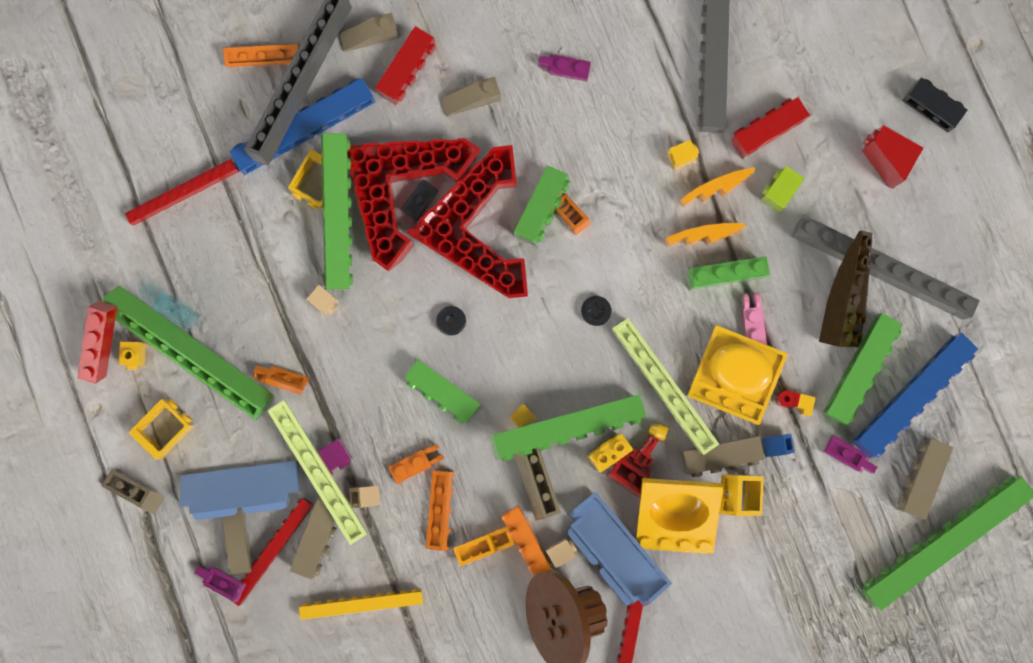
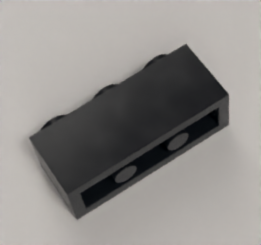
(935, 104)

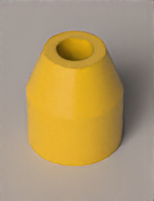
(658, 431)

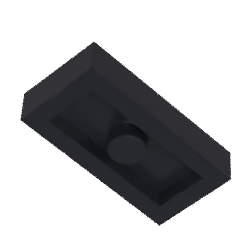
(419, 199)

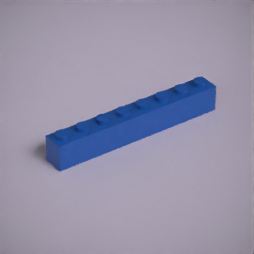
(313, 121)
(915, 395)

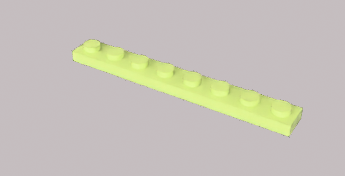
(665, 387)
(317, 472)

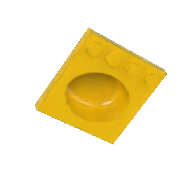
(737, 374)
(678, 515)

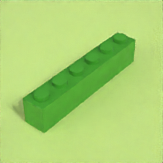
(862, 369)

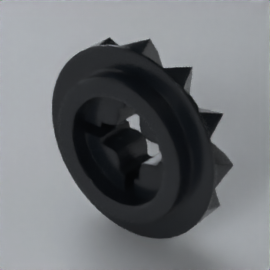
(589, 305)

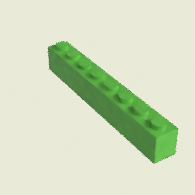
(335, 211)
(568, 426)

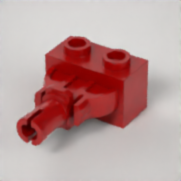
(633, 468)

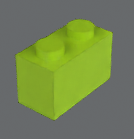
(782, 189)

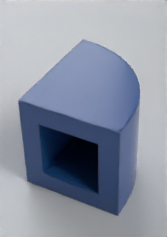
(778, 445)

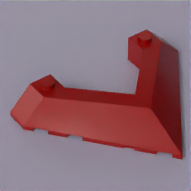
(379, 165)
(446, 225)

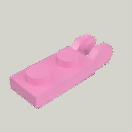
(753, 319)

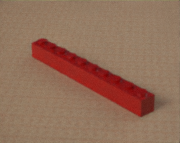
(181, 192)
(274, 547)
(630, 632)

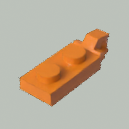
(281, 379)

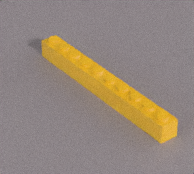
(356, 604)

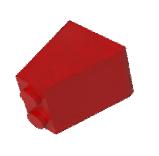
(891, 154)

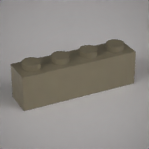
(726, 454)
(924, 478)
(537, 484)
(314, 542)

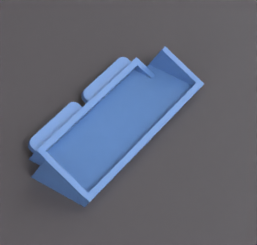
(248, 488)
(621, 558)

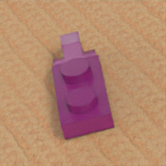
(566, 67)
(848, 455)
(221, 582)

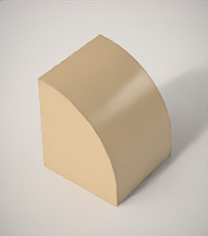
(364, 496)

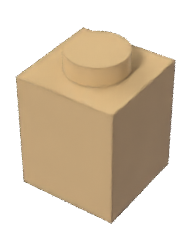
(323, 301)
(561, 552)

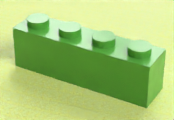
(542, 205)
(728, 273)
(442, 391)

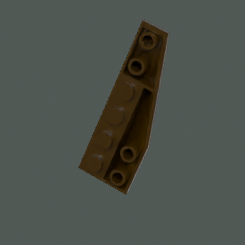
(848, 296)

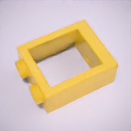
(298, 179)
(147, 442)
(602, 456)
(732, 504)

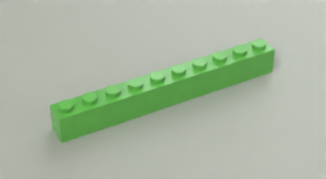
(189, 353)
(947, 542)

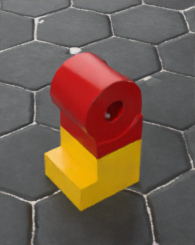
(796, 400)

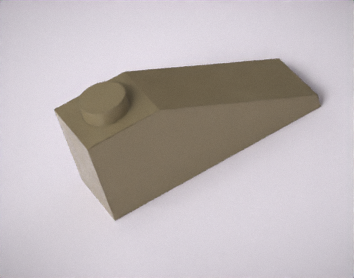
(370, 32)
(472, 96)
(133, 491)

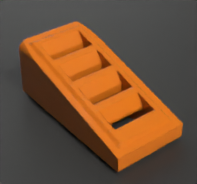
(579, 227)

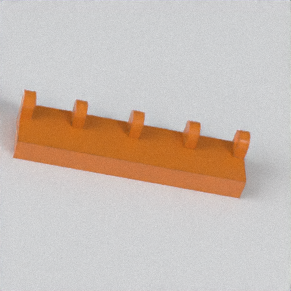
(259, 55)
(439, 510)
(526, 540)

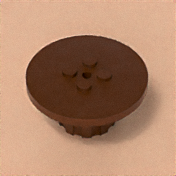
(563, 617)

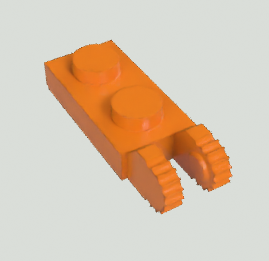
(413, 464)

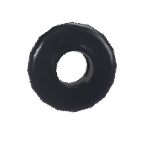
(451, 330)

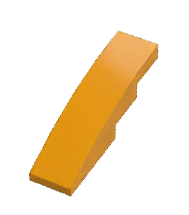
(721, 184)
(710, 233)
(484, 545)

